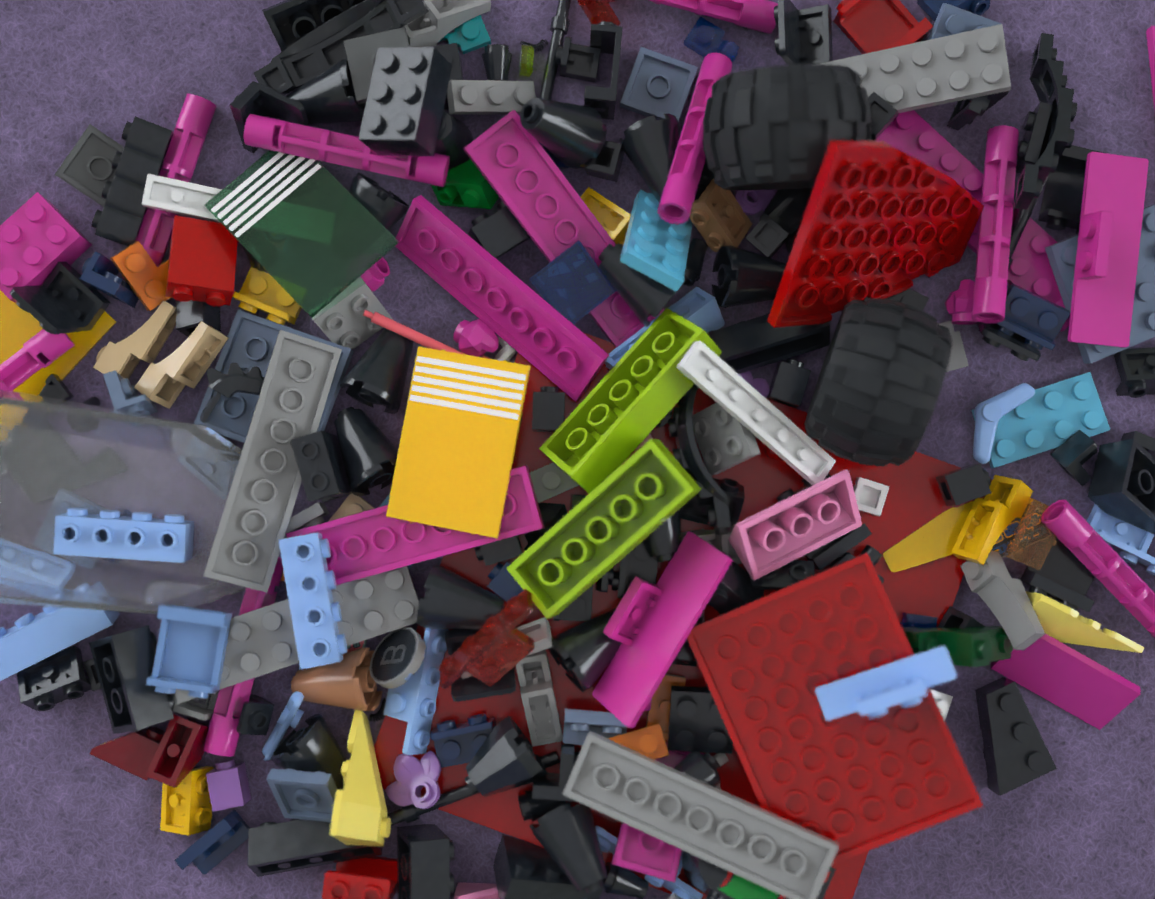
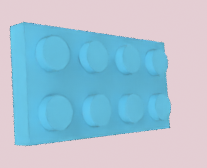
(655, 245)
(1049, 420)

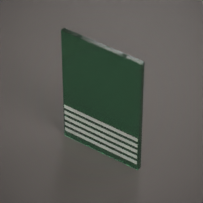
(301, 227)

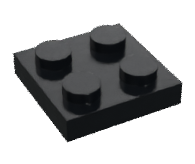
(696, 722)

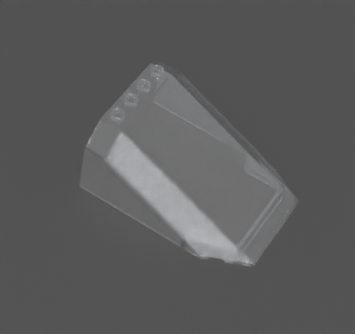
(98, 460)

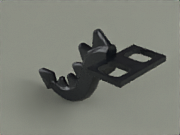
(231, 383)

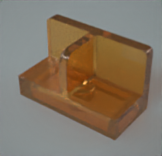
(1031, 537)

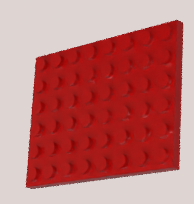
(840, 776)

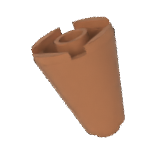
(340, 683)

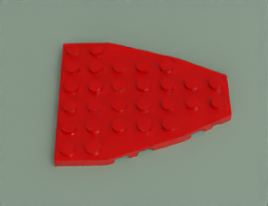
(871, 231)

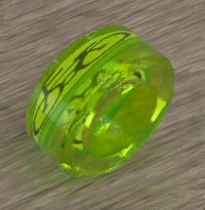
(526, 61)

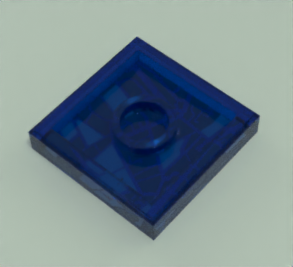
(572, 283)

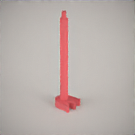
(409, 333)

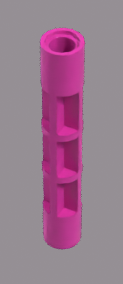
(744, 13)
(341, 150)
(689, 154)
(178, 165)
(995, 225)
(37, 353)
(1102, 561)
(222, 732)

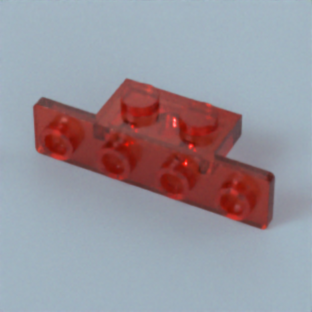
(494, 647)

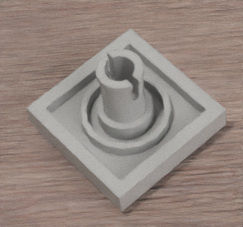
(344, 319)
(722, 439)

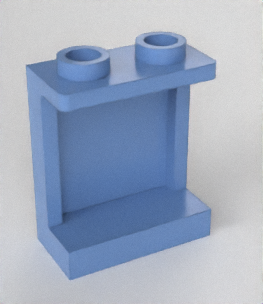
(190, 650)

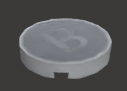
(397, 657)

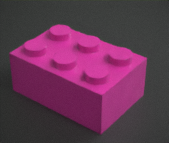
(34, 244)

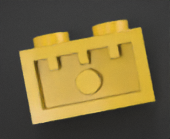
(264, 293)
(188, 806)

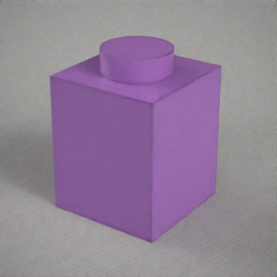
(228, 785)

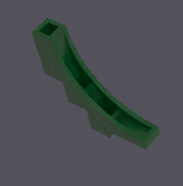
(965, 646)

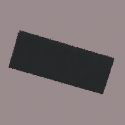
(296, 18)

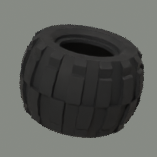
(777, 121)
(879, 382)

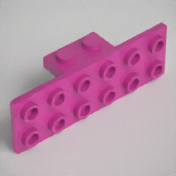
(1108, 249)
(654, 625)

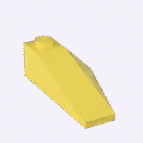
(1069, 627)
(360, 807)

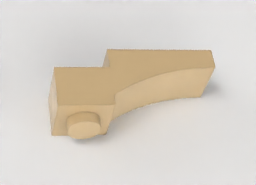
(141, 345)
(183, 367)

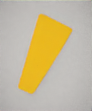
(930, 541)

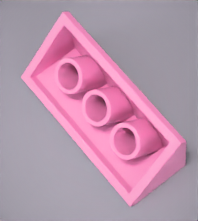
(796, 525)

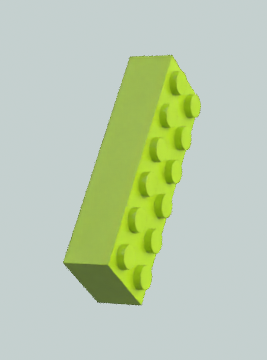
(626, 402)
(603, 528)

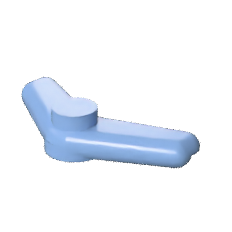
(988, 415)
(290, 717)

